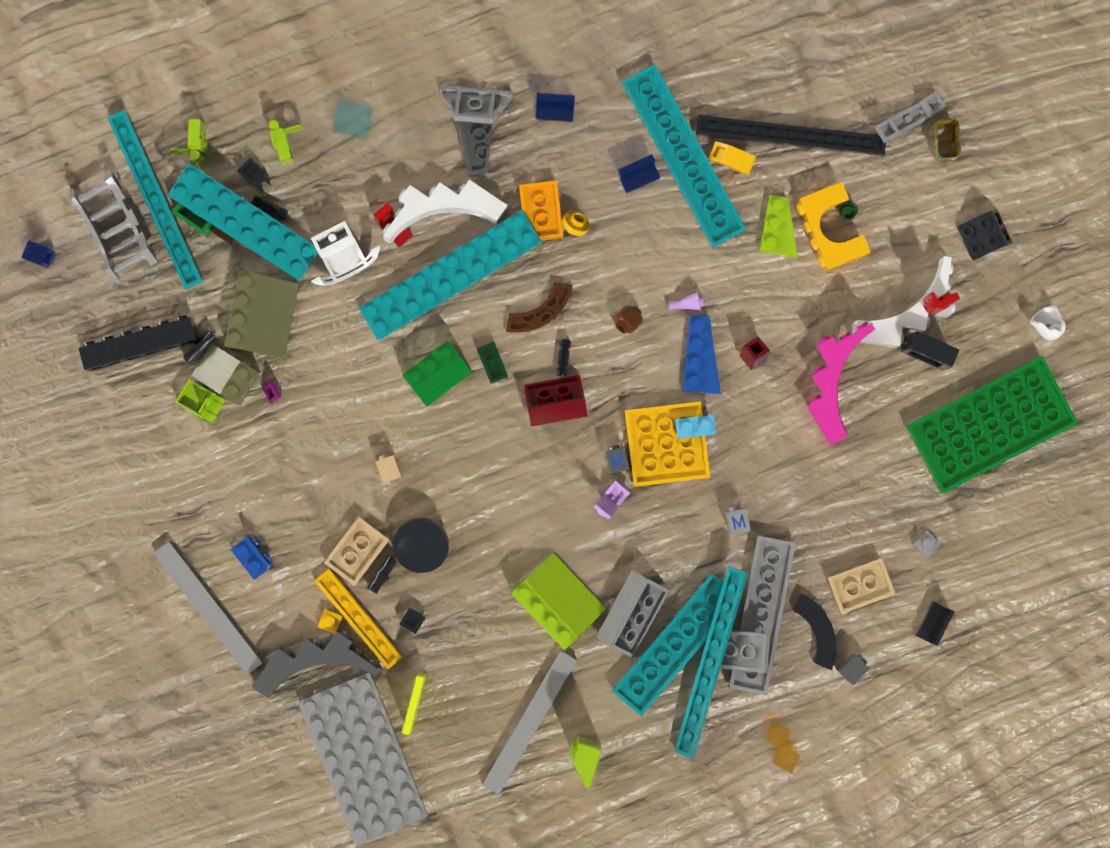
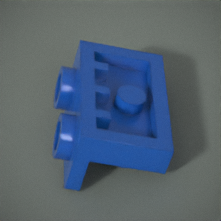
(252, 556)

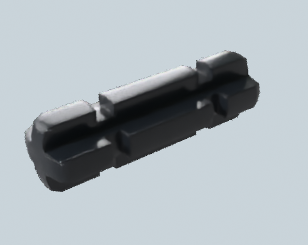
(269, 207)
(563, 357)

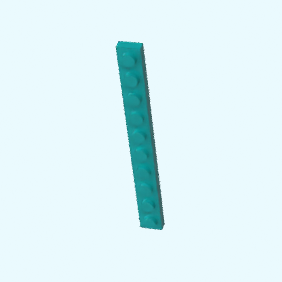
(155, 199)
(711, 662)

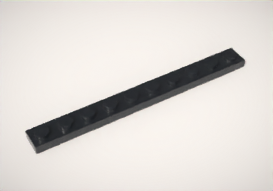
(790, 135)

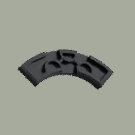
(822, 629)

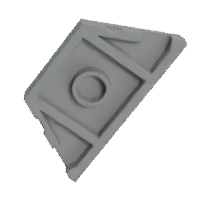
(475, 103)

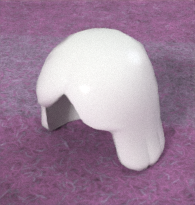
(1051, 316)

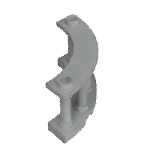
(132, 221)

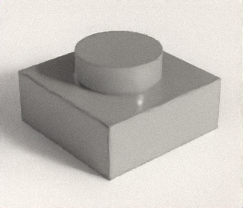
(926, 544)

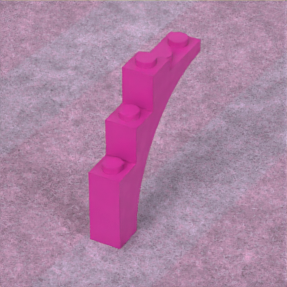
(826, 408)

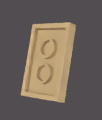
(356, 551)
(861, 585)

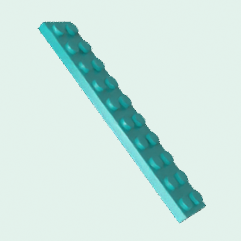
(683, 156)
(450, 275)

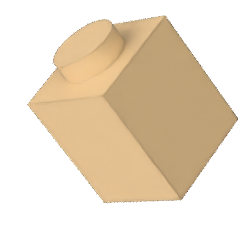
(388, 468)

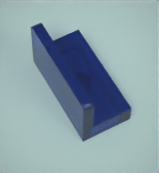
(555, 107)
(638, 174)

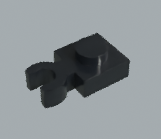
(252, 173)

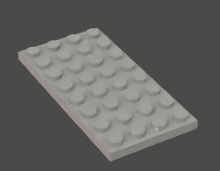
(363, 758)

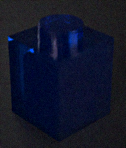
(38, 254)

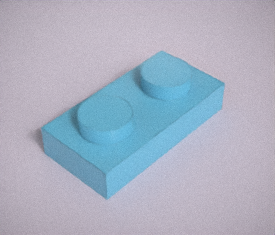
(695, 426)

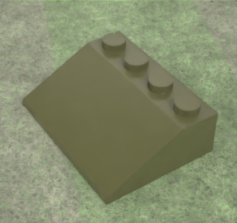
(261, 314)

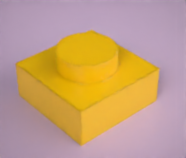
(330, 621)

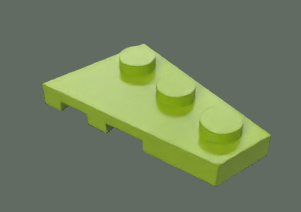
(778, 228)

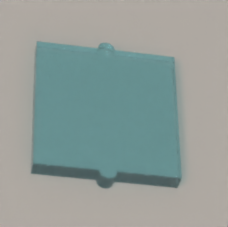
(352, 119)

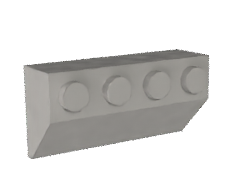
(632, 614)

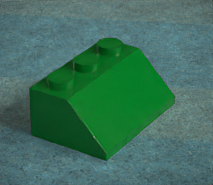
(437, 373)

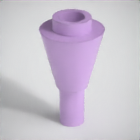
(691, 302)

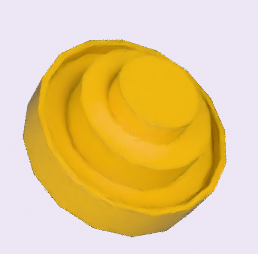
(576, 223)

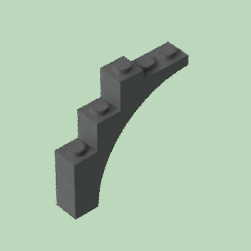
(337, 651)

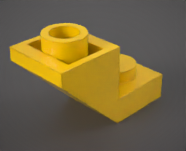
(732, 157)

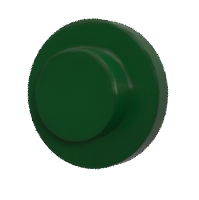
(848, 210)

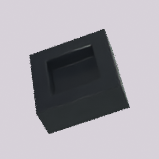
(412, 620)

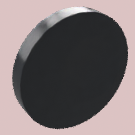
(421, 545)

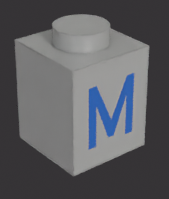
(737, 520)

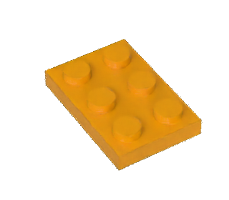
(542, 208)

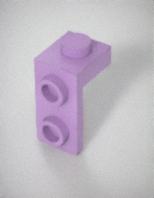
(612, 498)

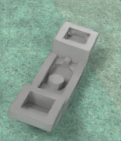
(910, 117)

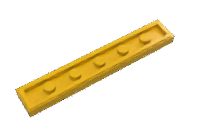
(358, 618)

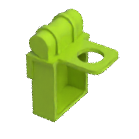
(280, 140)
(197, 143)
(200, 401)

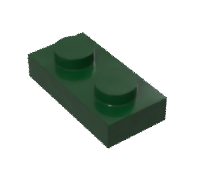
(492, 362)

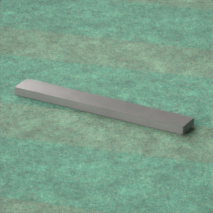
(208, 608)
(529, 722)

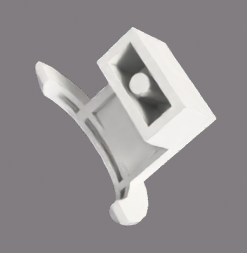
(341, 254)

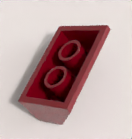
(555, 400)

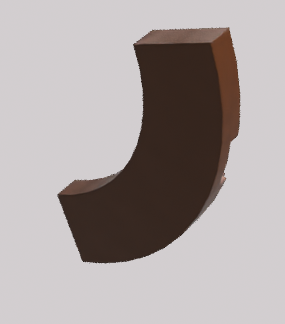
(543, 314)

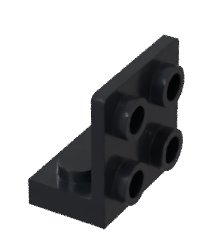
(984, 234)

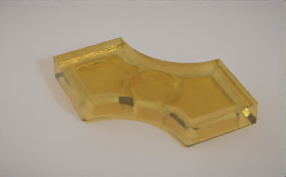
(784, 755)

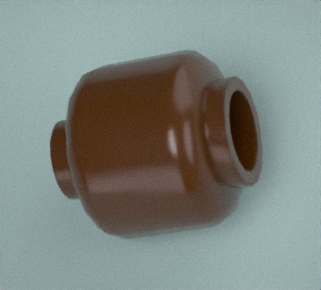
(628, 319)

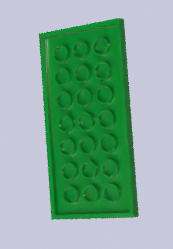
(991, 424)

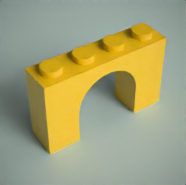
(830, 253)

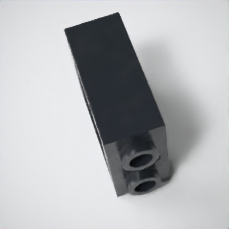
(929, 350)

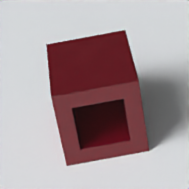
(754, 353)

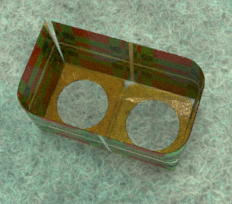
(954, 137)

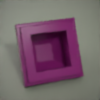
(272, 391)

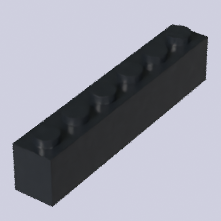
(138, 344)

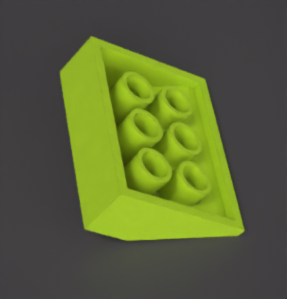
(558, 601)

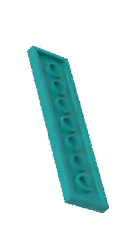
(243, 221)
(670, 649)

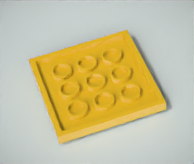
(657, 452)

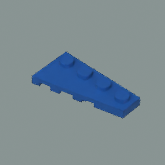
(700, 361)

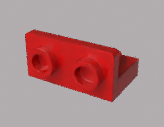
(934, 305)

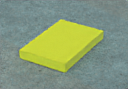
(414, 703)

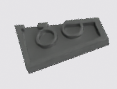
(475, 144)

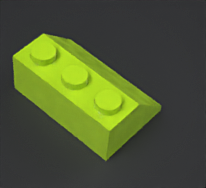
(585, 758)

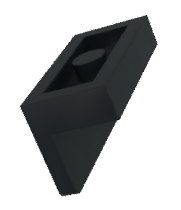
(934, 623)

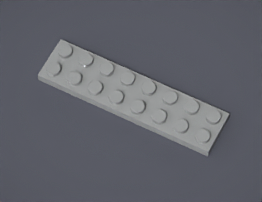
(764, 605)

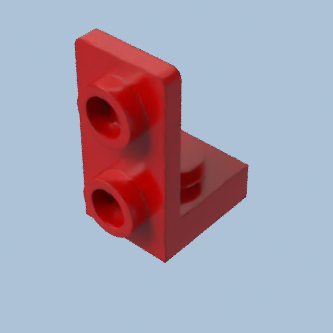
(386, 215)

